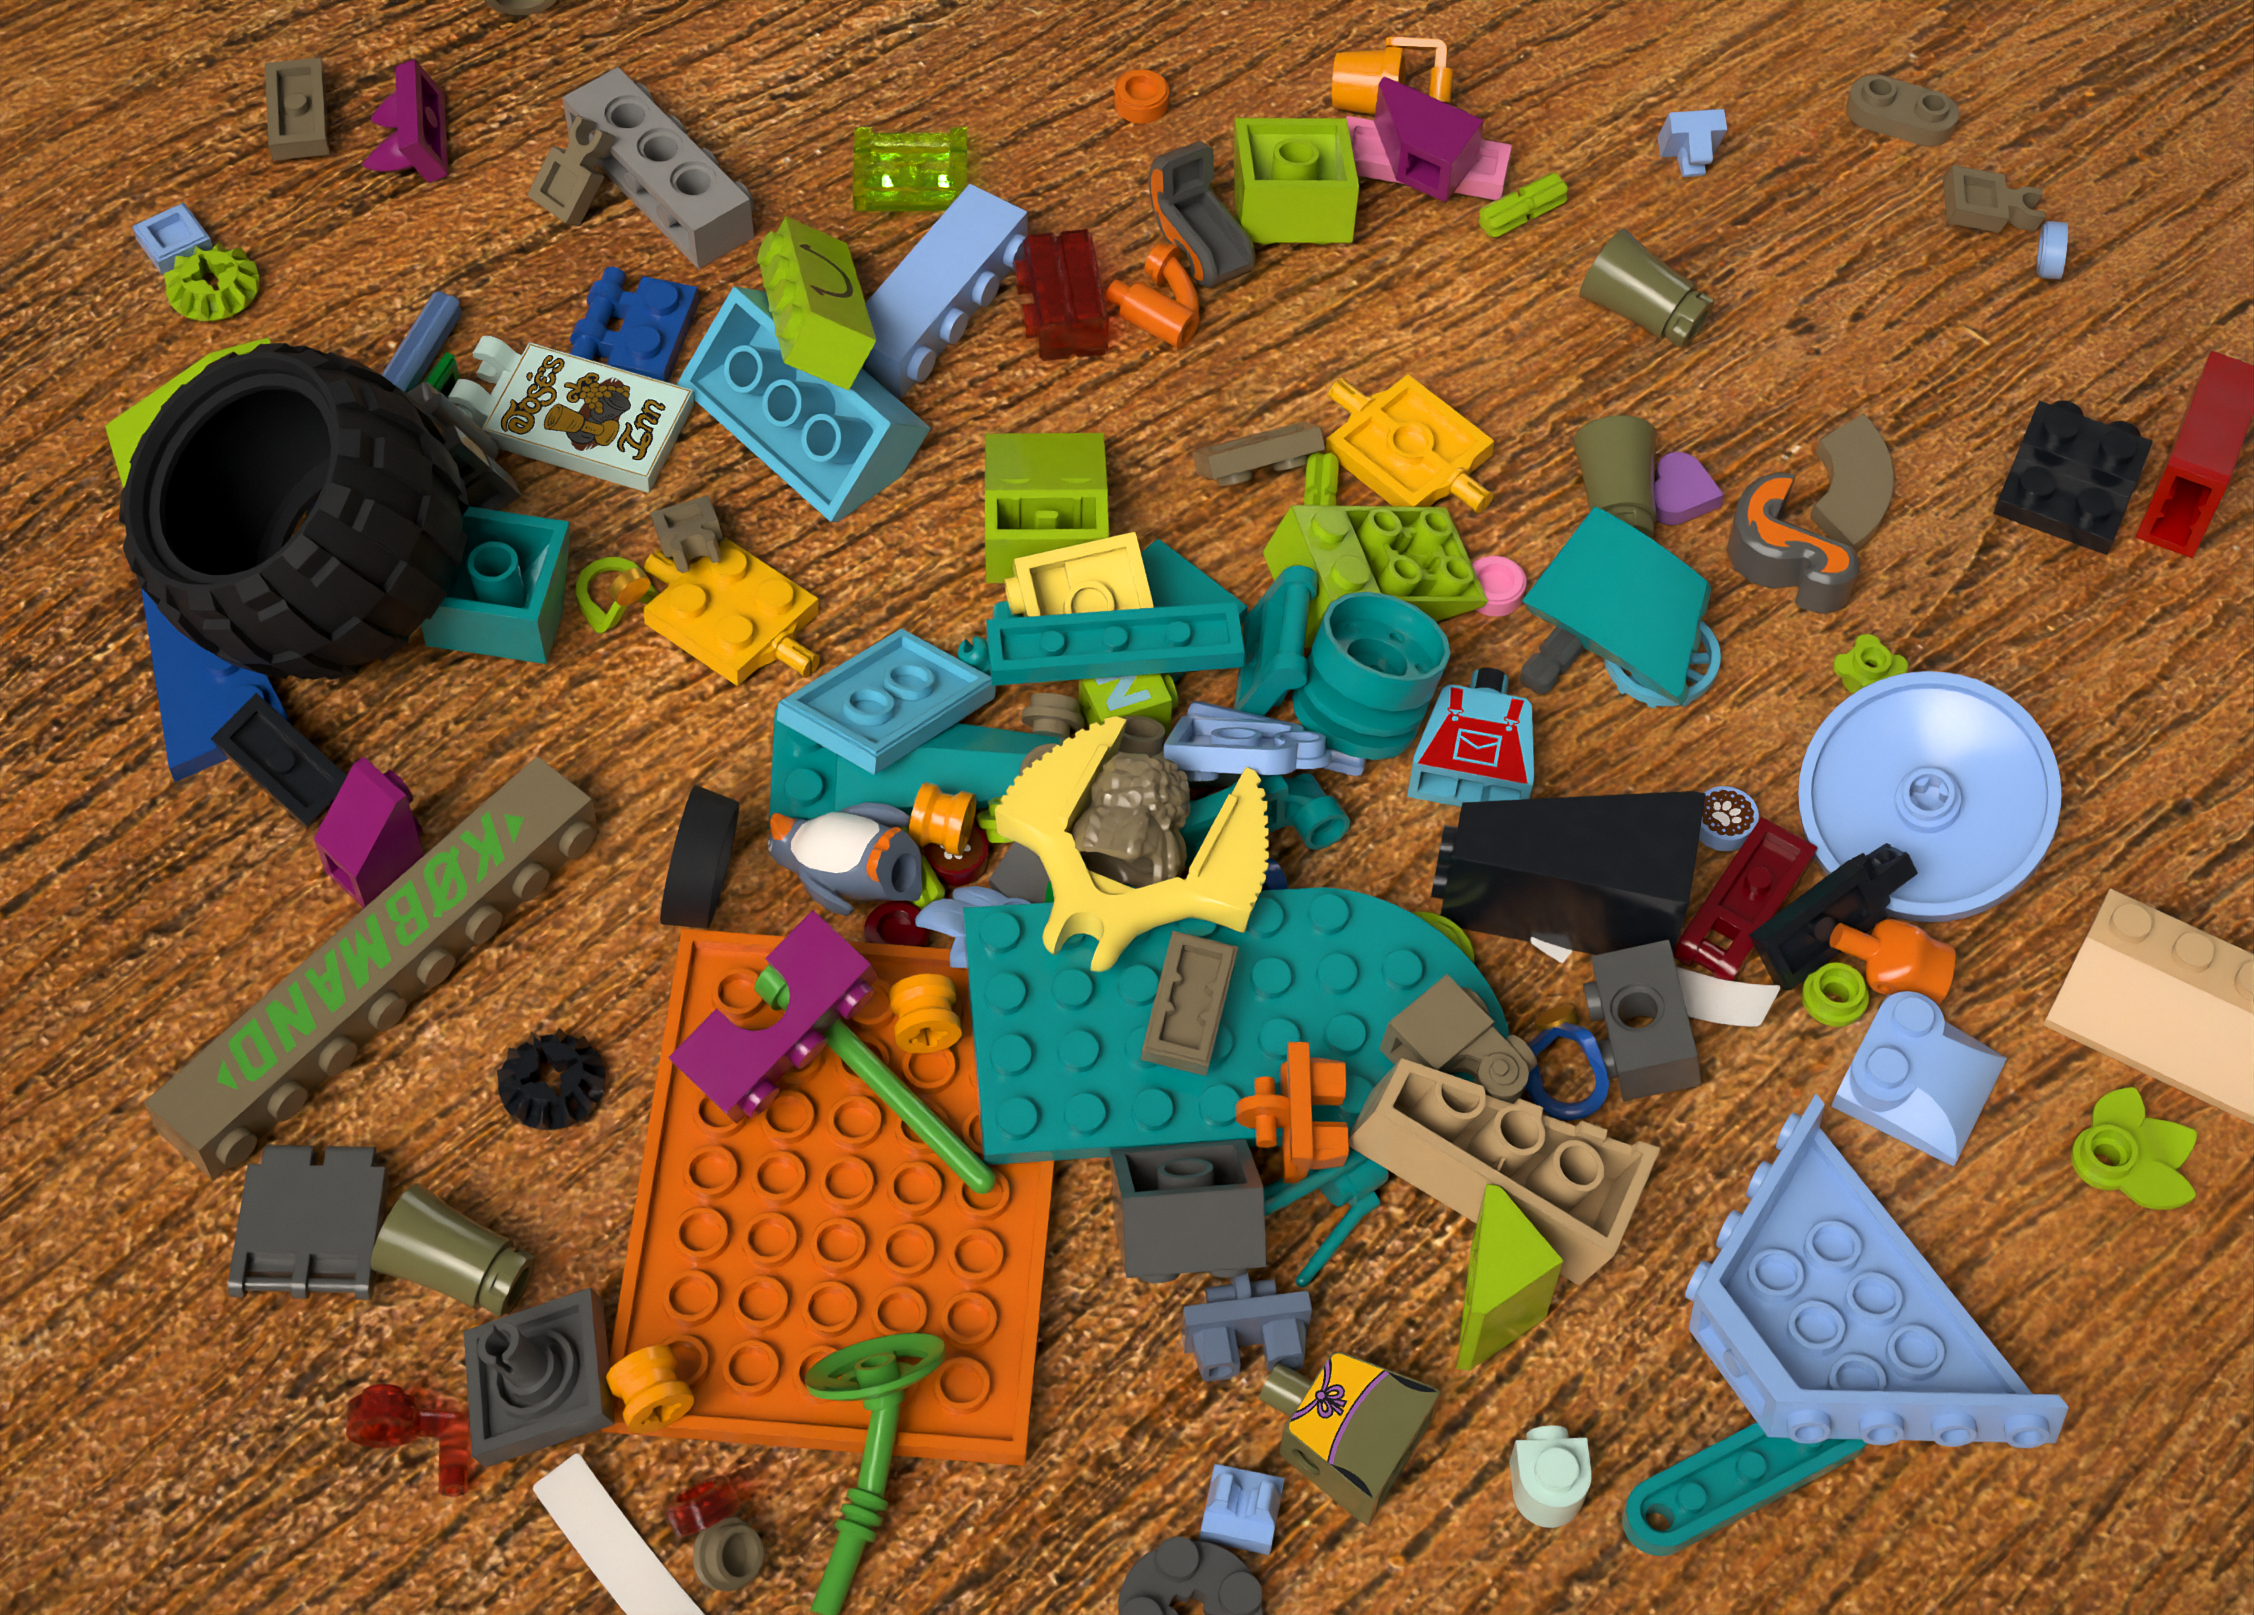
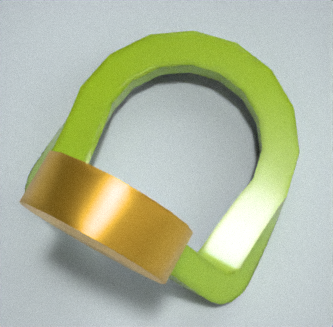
(626, 589)

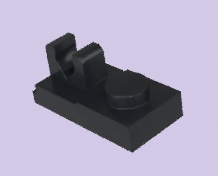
(280, 760)

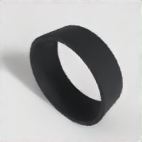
(699, 859)

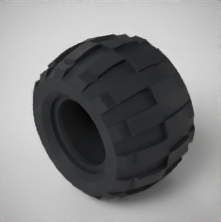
(238, 468)

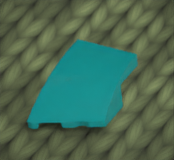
(1625, 601)

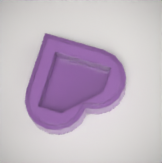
(1683, 489)

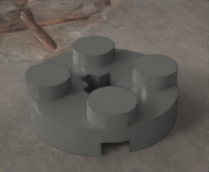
(1190, 1571)

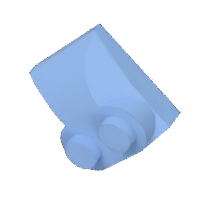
(1919, 1077)

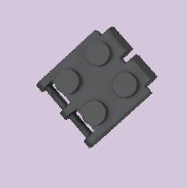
(309, 1222)

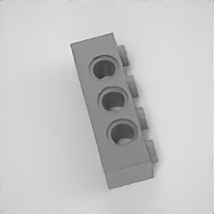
(664, 169)

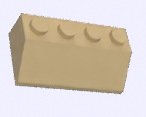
(2164, 1002)

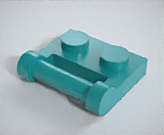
(1276, 642)

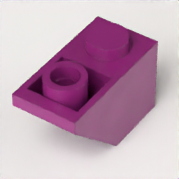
(1426, 139)
(369, 833)

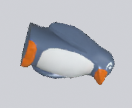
(850, 855)

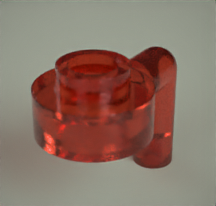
(391, 1418)

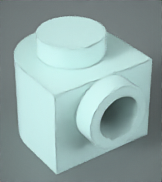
(1550, 1475)

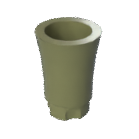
(1646, 290)
(1619, 468)
(450, 1253)

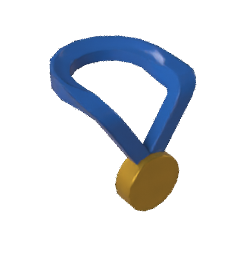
(1563, 1022)

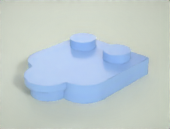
(1228, 745)

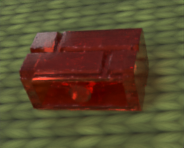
(1063, 294)

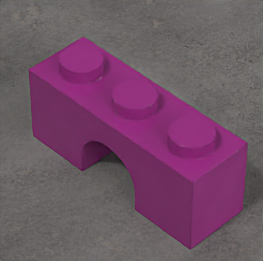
(742, 1065)

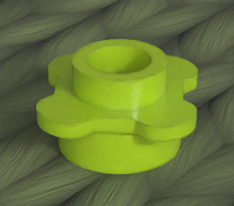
(1868, 650)

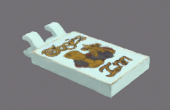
(575, 412)

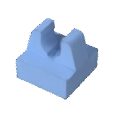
(1692, 138)
(1241, 1509)

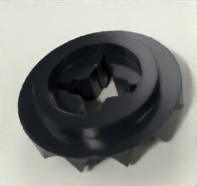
(534, 1102)

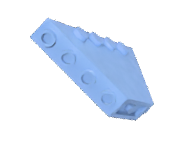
(1842, 1323)

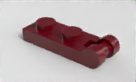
(1746, 898)

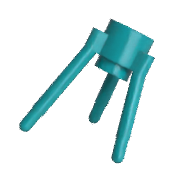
(1340, 1185)

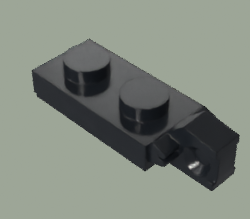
(1853, 894)

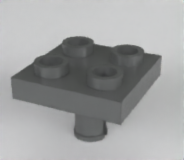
(538, 1377)

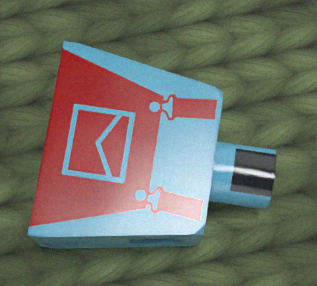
(1475, 745)

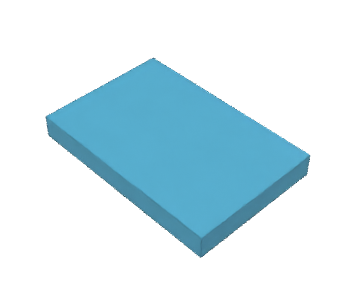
(886, 701)

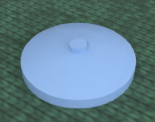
(1940, 775)

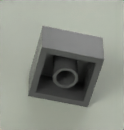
(1188, 1210)

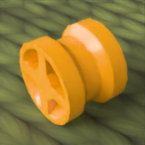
(942, 818)
(925, 1013)
(650, 1389)

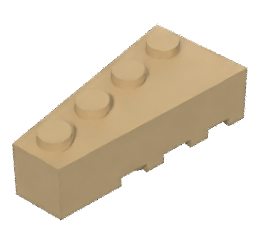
(1457, 1140)

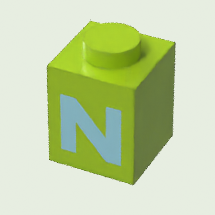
(1128, 696)

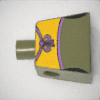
(1351, 1427)

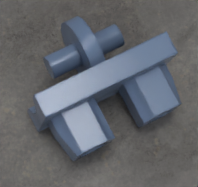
(1245, 1316)

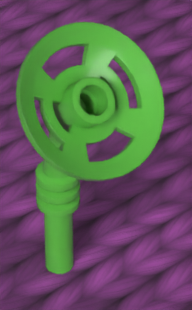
(880, 1384)

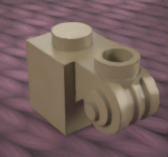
(1454, 1033)

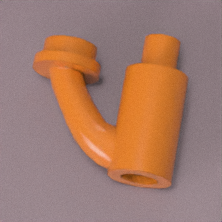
(1154, 312)

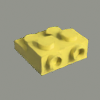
(1080, 580)

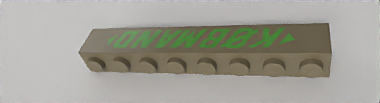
(372, 969)

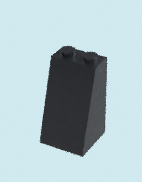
(1573, 869)

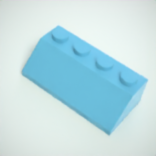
(815, 435)

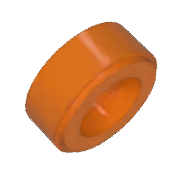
(1141, 96)

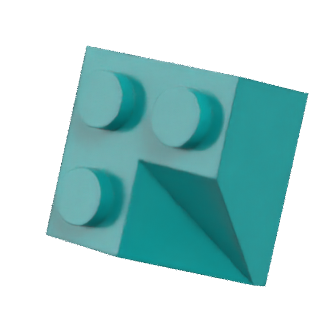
(506, 589)

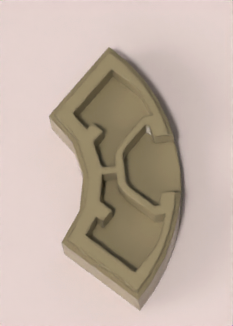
(1859, 483)

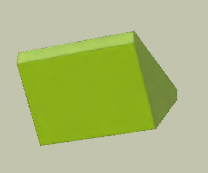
(1507, 1279)

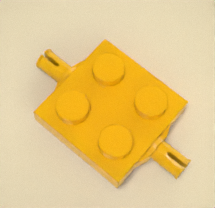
(1409, 445)
(732, 613)

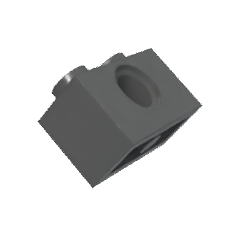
(1643, 984)

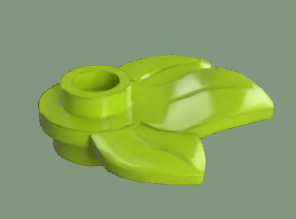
(2141, 1149)

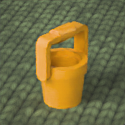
(1359, 73)

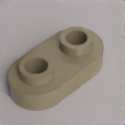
(1902, 110)

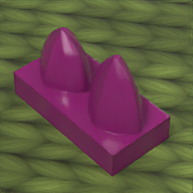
(419, 115)

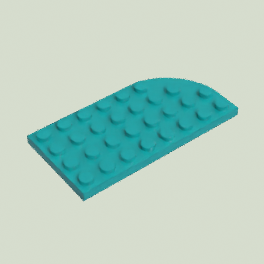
(1067, 1042)

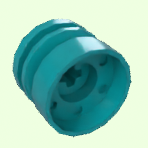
(1371, 675)

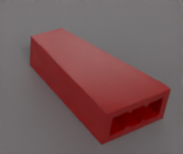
(2201, 456)

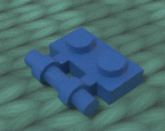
(652, 326)

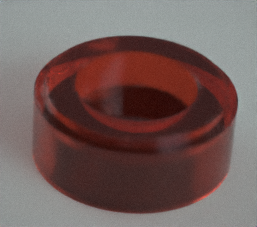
(701, 1505)

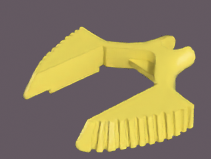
(1054, 795)

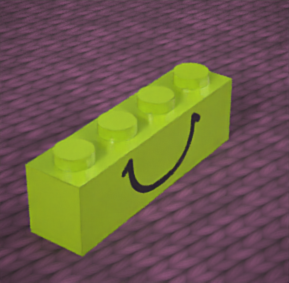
(816, 302)

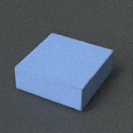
(171, 235)

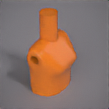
(1900, 958)

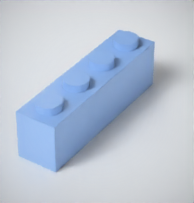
(942, 286)

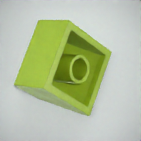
(1295, 180)

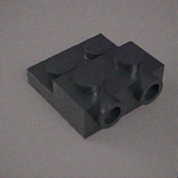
(2073, 475)

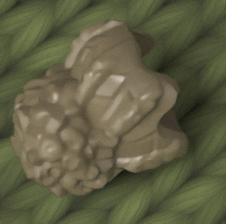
(1135, 820)

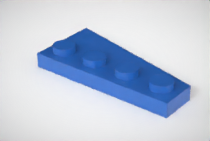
(196, 694)

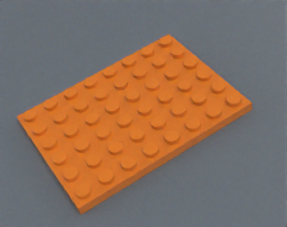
(830, 1231)

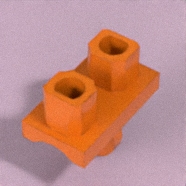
(1302, 1084)

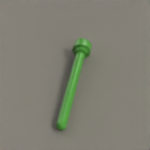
(891, 1091)

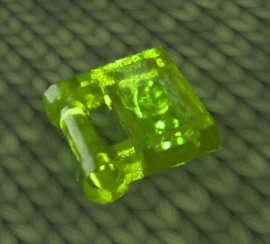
(908, 170)

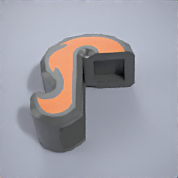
(1196, 218)
(1786, 555)

